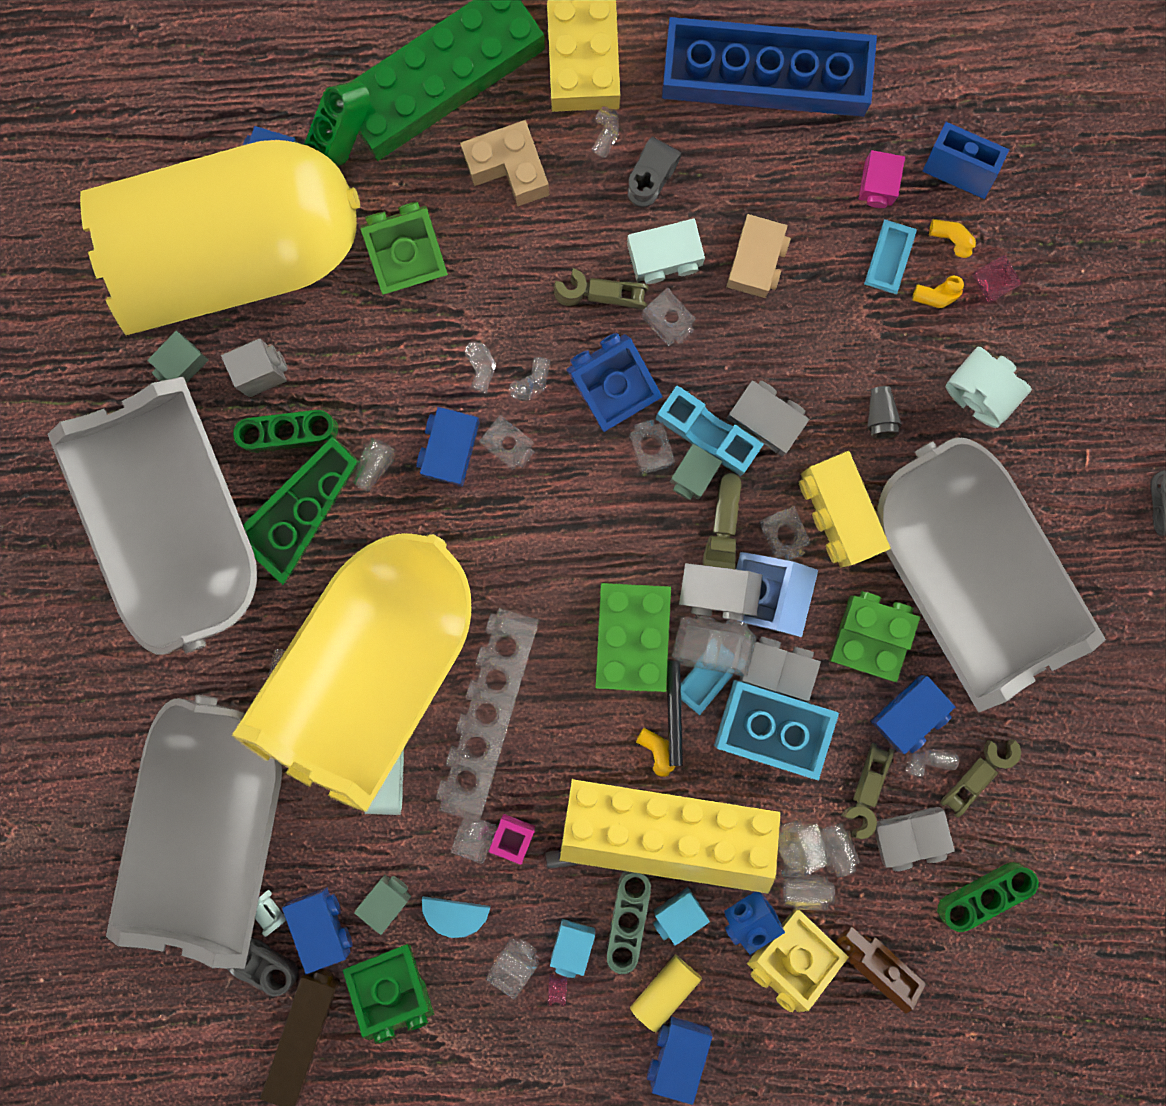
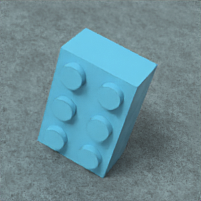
(776, 730)

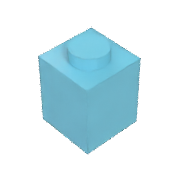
(680, 917)
(572, 948)

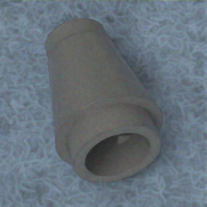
(883, 414)

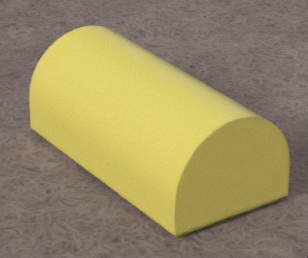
(665, 993)

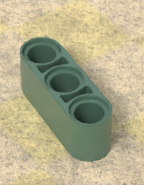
(628, 937)

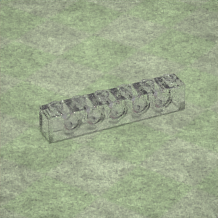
(472, 801)

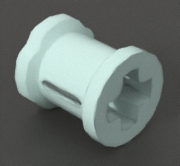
(268, 914)

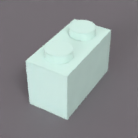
(666, 251)

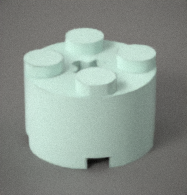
(988, 387)

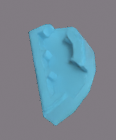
(454, 917)

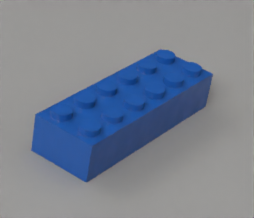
(769, 66)

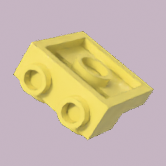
(797, 963)

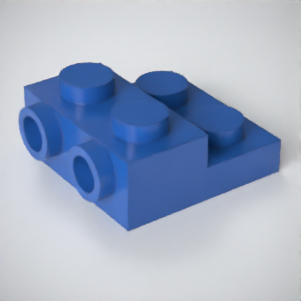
(613, 380)

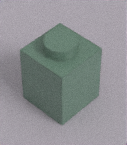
(177, 359)
(695, 473)
(383, 903)

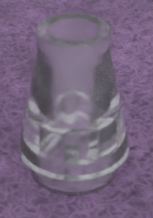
(374, 461)

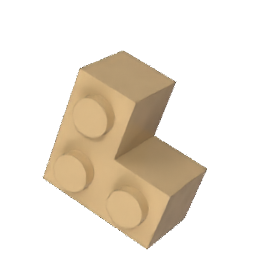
(508, 153)

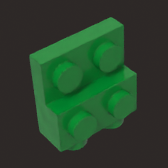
(388, 994)

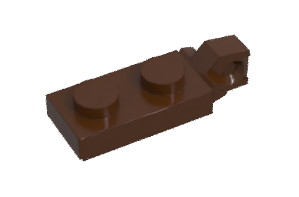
(882, 968)

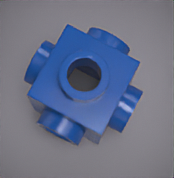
(753, 922)

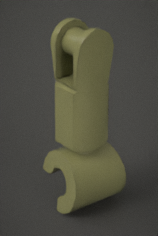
(600, 291)
(721, 549)
(981, 775)
(869, 791)

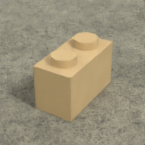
(757, 256)

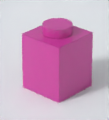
(881, 179)
(512, 839)

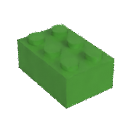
(633, 637)

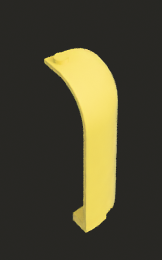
(218, 231)
(363, 667)

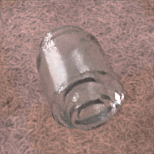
(840, 850)
(808, 892)

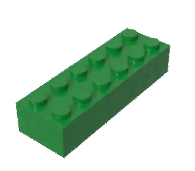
(445, 70)

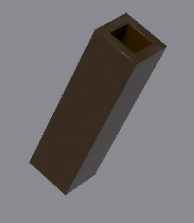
(300, 1038)

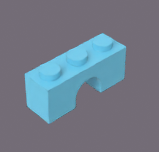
(700, 427)

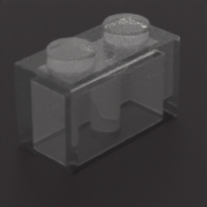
(714, 645)

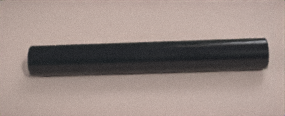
(674, 714)

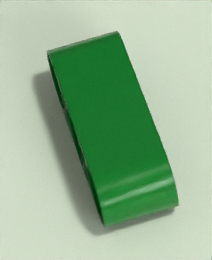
(339, 120)
(270, 426)
(1004, 896)

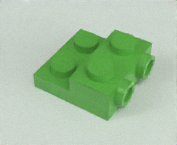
(403, 248)
(874, 636)

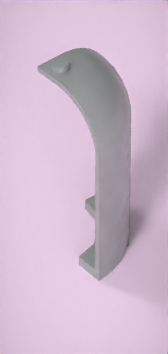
(159, 517)
(982, 571)
(195, 837)

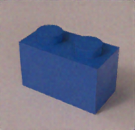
(965, 160)
(448, 446)
(913, 715)
(317, 930)
(680, 1060)

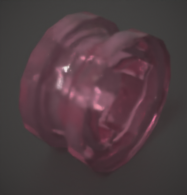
(557, 990)

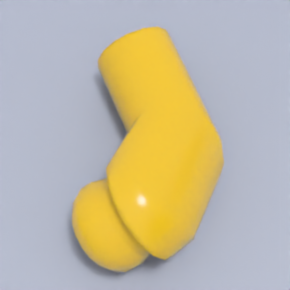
(957, 233)
(941, 295)
(660, 750)

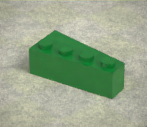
(294, 514)

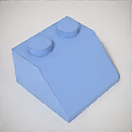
(783, 593)

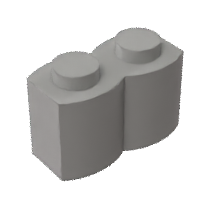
(782, 670)
(914, 838)

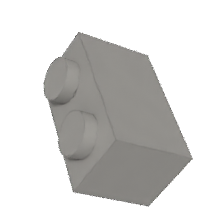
(255, 367)
(768, 417)
(720, 590)

